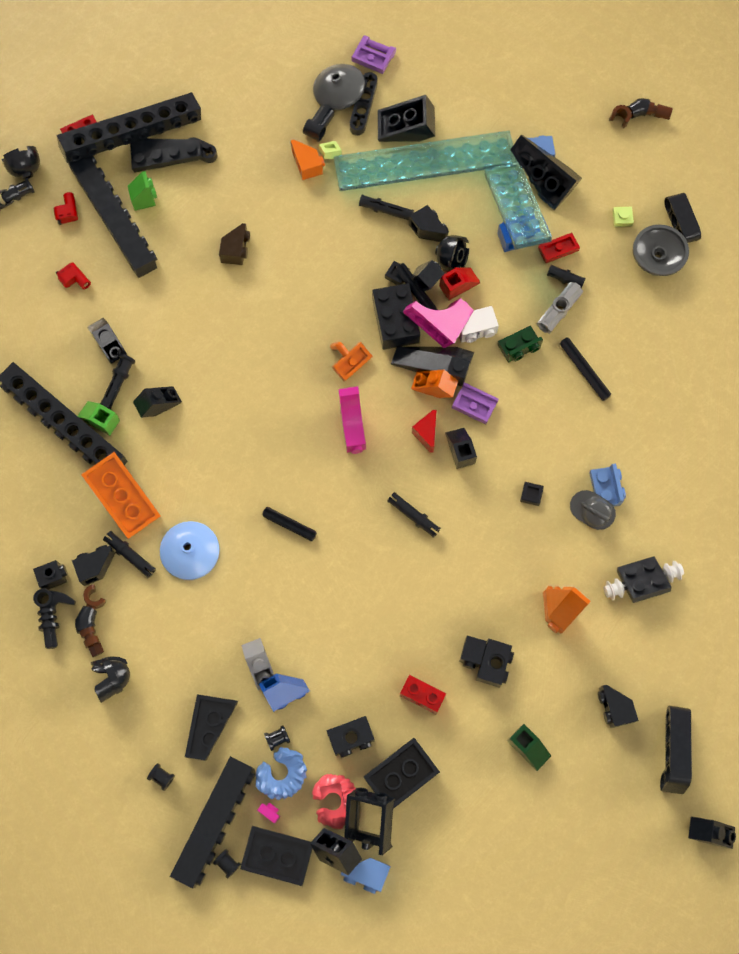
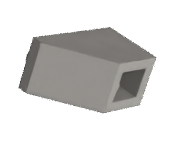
(257, 661)

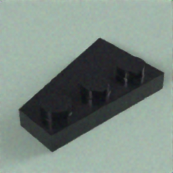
(207, 724)

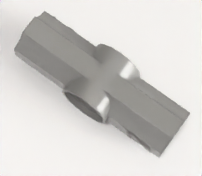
(565, 300)

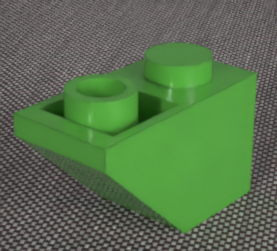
(142, 192)
(99, 417)

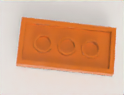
(121, 495)

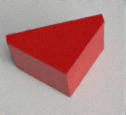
(425, 430)

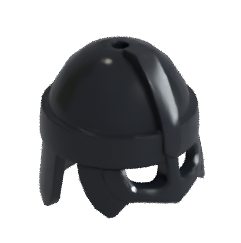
(117, 679)

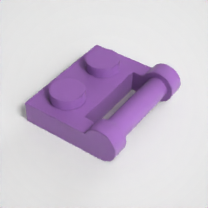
(371, 58)

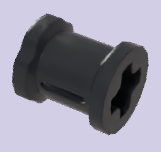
(277, 737)
(160, 777)
(227, 863)

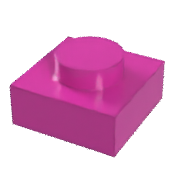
(269, 811)

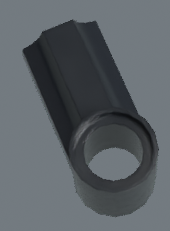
(317, 125)

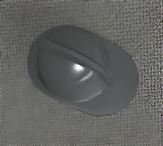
(592, 509)

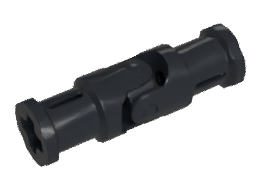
(14, 193)

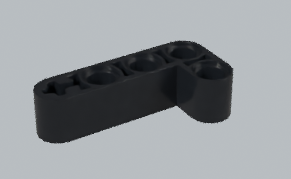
(678, 751)

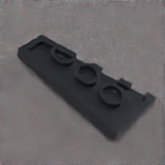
(159, 153)

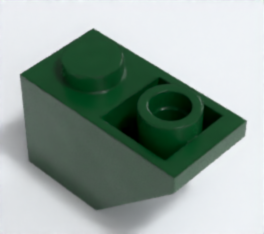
(529, 747)

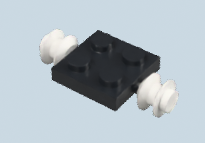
(643, 579)

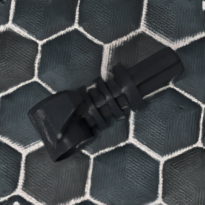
(46, 612)

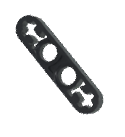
(363, 103)

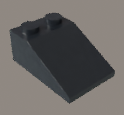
(407, 121)

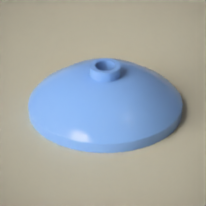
(193, 562)

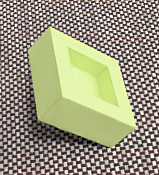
(330, 150)
(623, 216)

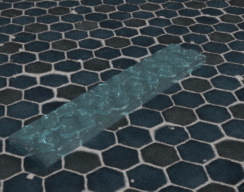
(423, 160)

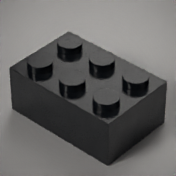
(393, 325)
(402, 772)

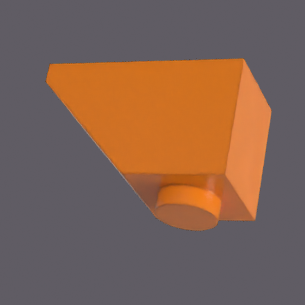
(307, 160)

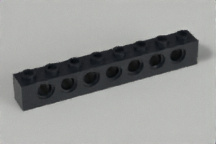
(129, 127)
(14, 376)

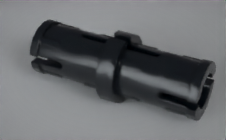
(565, 276)

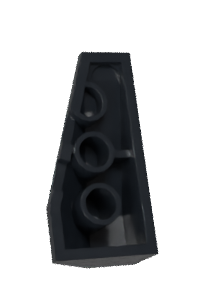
(547, 174)
(451, 359)

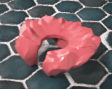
(333, 784)

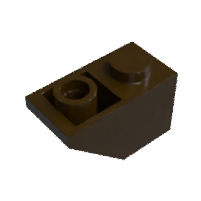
(233, 246)

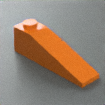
(562, 606)

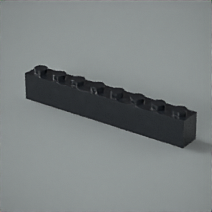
(114, 216)

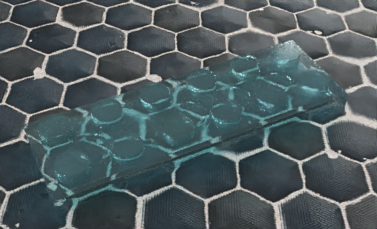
(517, 205)

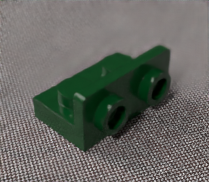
(519, 344)

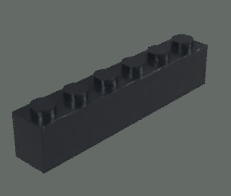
(212, 822)

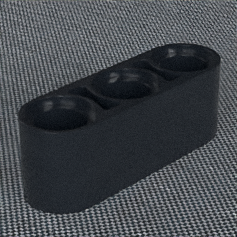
(682, 216)

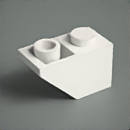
(480, 324)

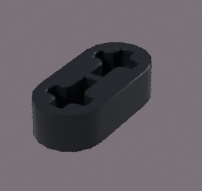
(207, 148)

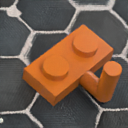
(351, 360)

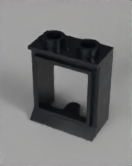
(353, 814)

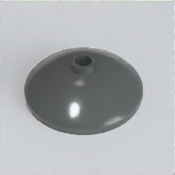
(339, 86)
(666, 243)

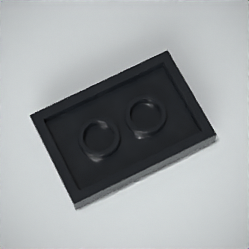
(277, 856)

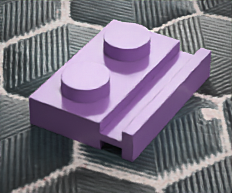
(475, 403)

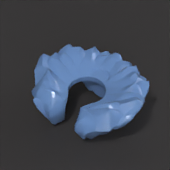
(288, 786)

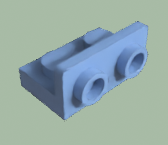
(607, 484)

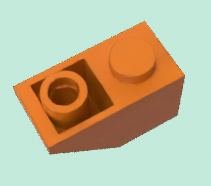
(435, 383)

